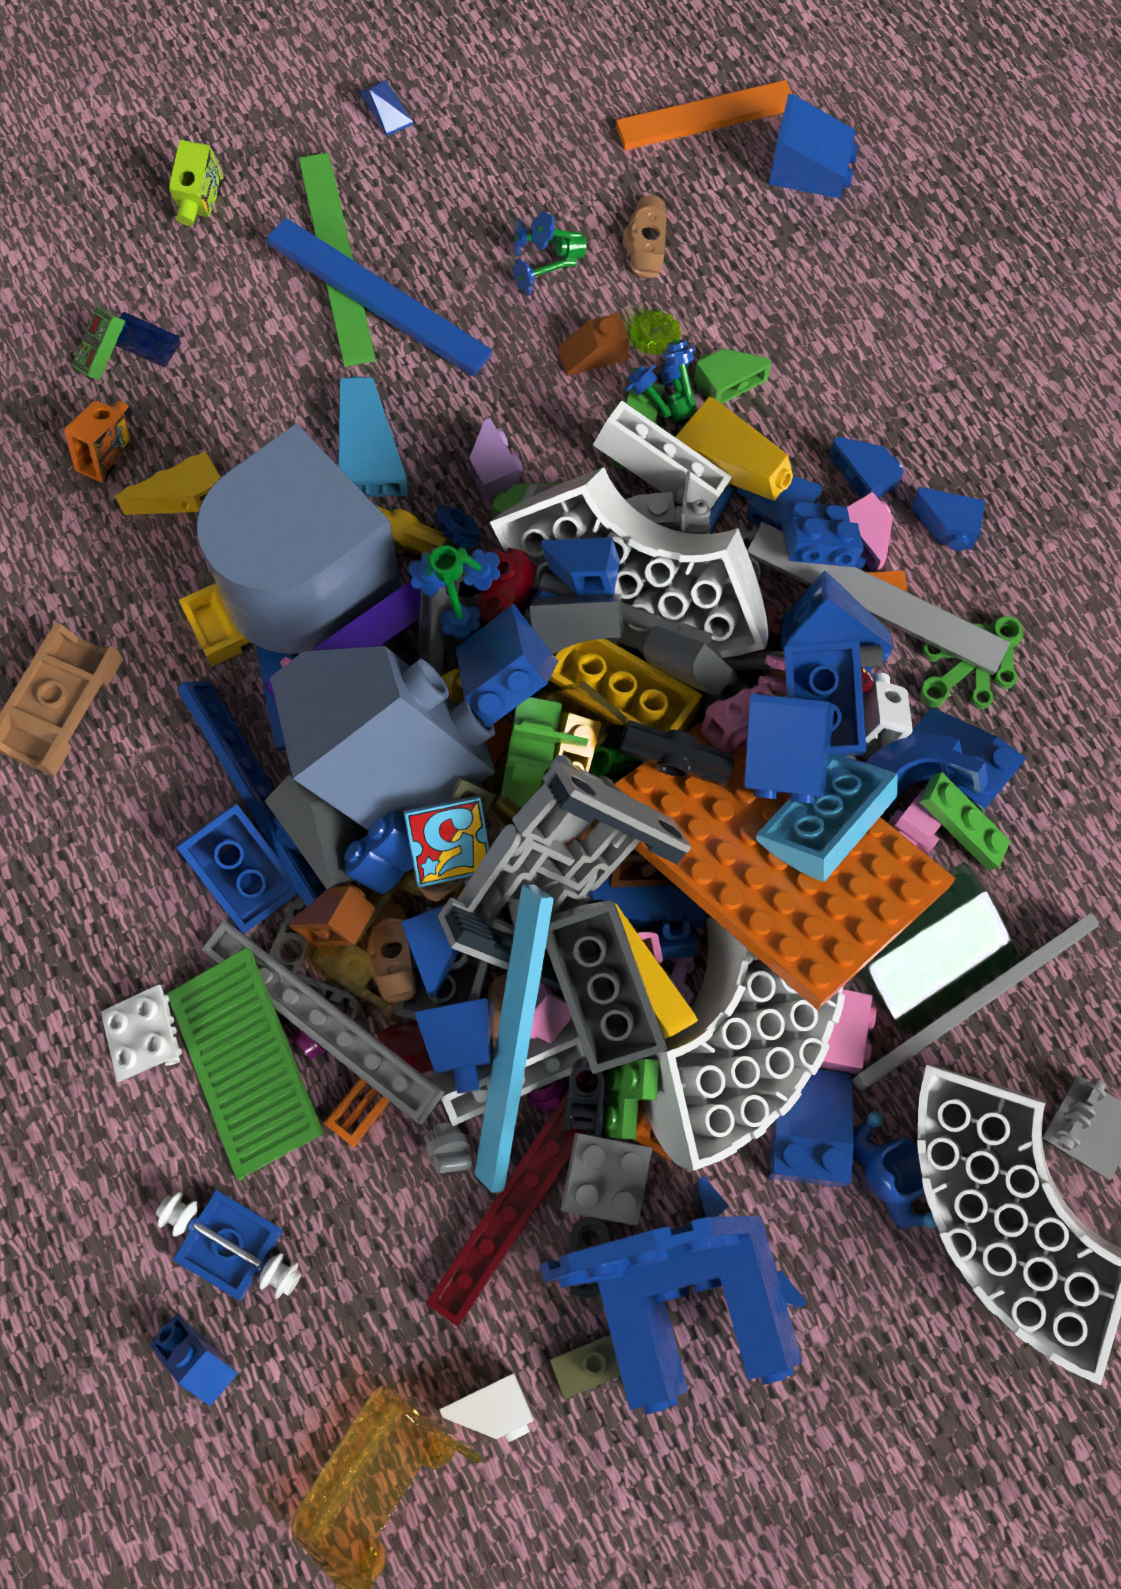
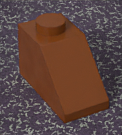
(595, 345)
(334, 917)

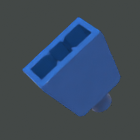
(767, 511)
(459, 1040)

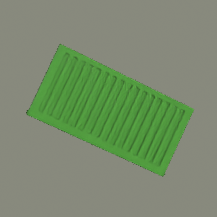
(244, 1064)

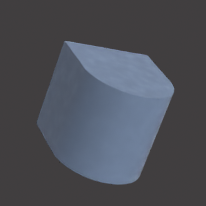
(295, 546)

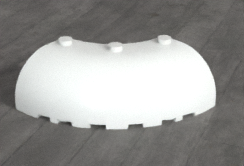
(661, 570)
(739, 1060)
(1009, 1223)

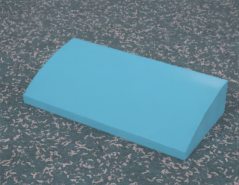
(823, 833)

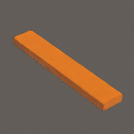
(703, 115)

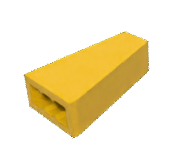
(737, 450)
(668, 1004)

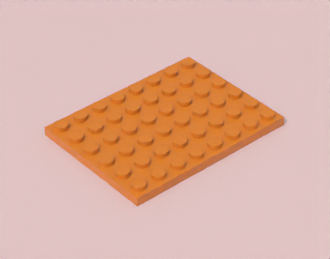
(796, 925)

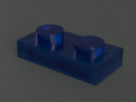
(147, 340)

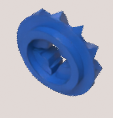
(457, 526)

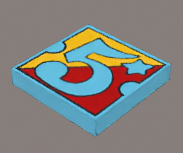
(446, 840)

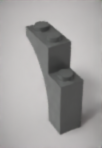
(575, 619)

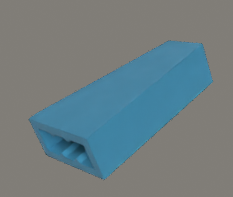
(366, 442)

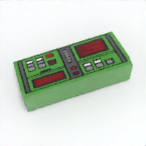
(98, 343)

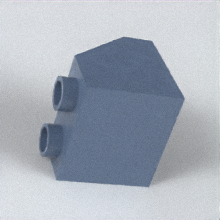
(376, 732)

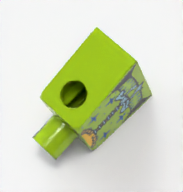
(194, 181)

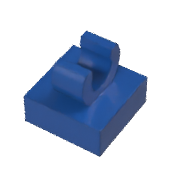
(677, 940)

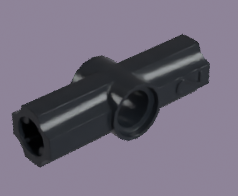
(676, 753)

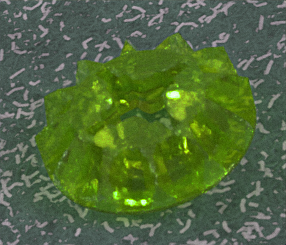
(656, 342)

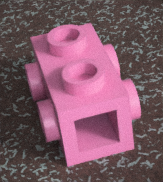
(728, 720)

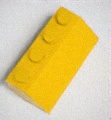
(628, 684)

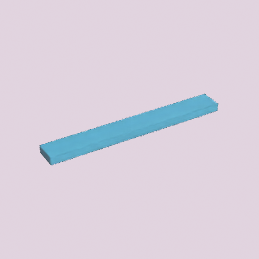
(513, 1036)

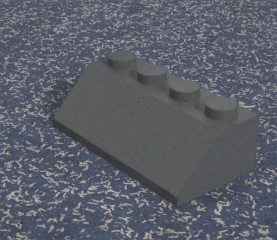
(603, 986)

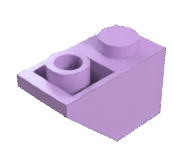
(492, 463)

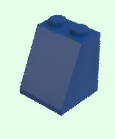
(813, 151)
(830, 615)
(503, 665)
(788, 747)

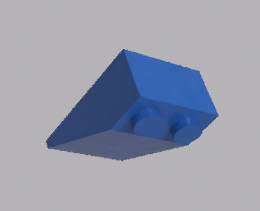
(831, 675)
(998, 756)
(237, 867)
(816, 1134)

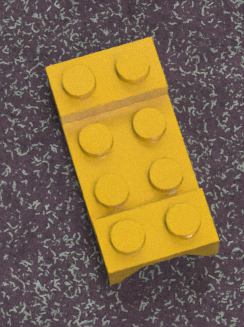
(212, 625)

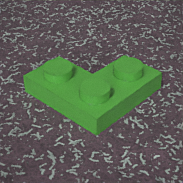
(625, 1087)

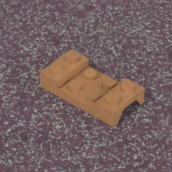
(54, 698)

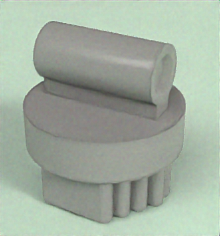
(447, 1148)

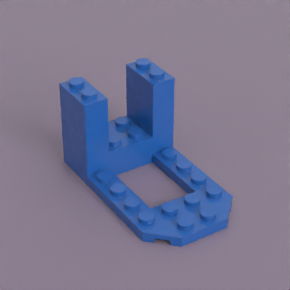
(660, 1266)

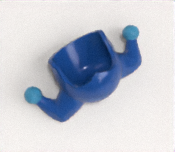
(892, 1173)

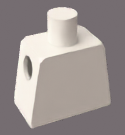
(885, 714)

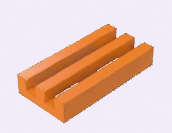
(342, 1131)

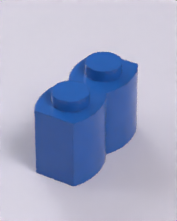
(381, 855)

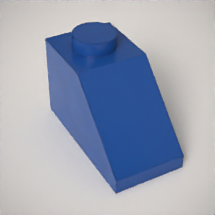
(866, 466)
(950, 517)
(430, 949)

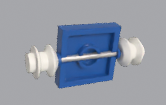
(228, 1245)

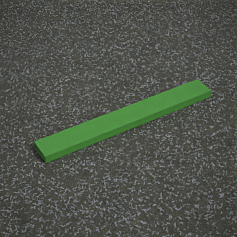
(330, 227)

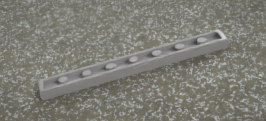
(889, 604)
(974, 1003)
(333, 1028)

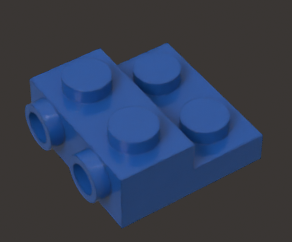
(820, 534)

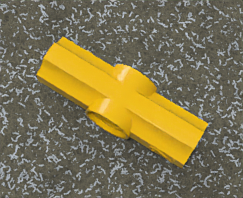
(411, 535)

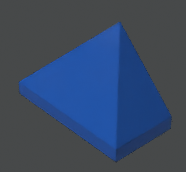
(386, 107)

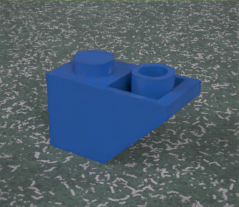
(584, 564)
(193, 1360)

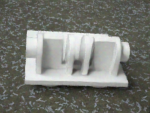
(141, 1033)

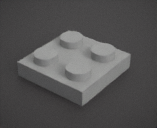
(606, 1179)

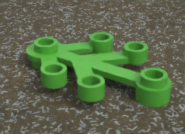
(982, 678)

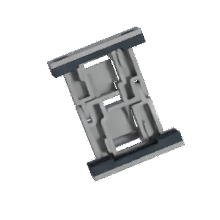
(538, 855)

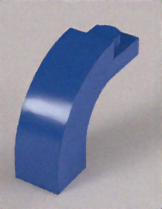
(928, 754)

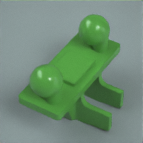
(533, 748)

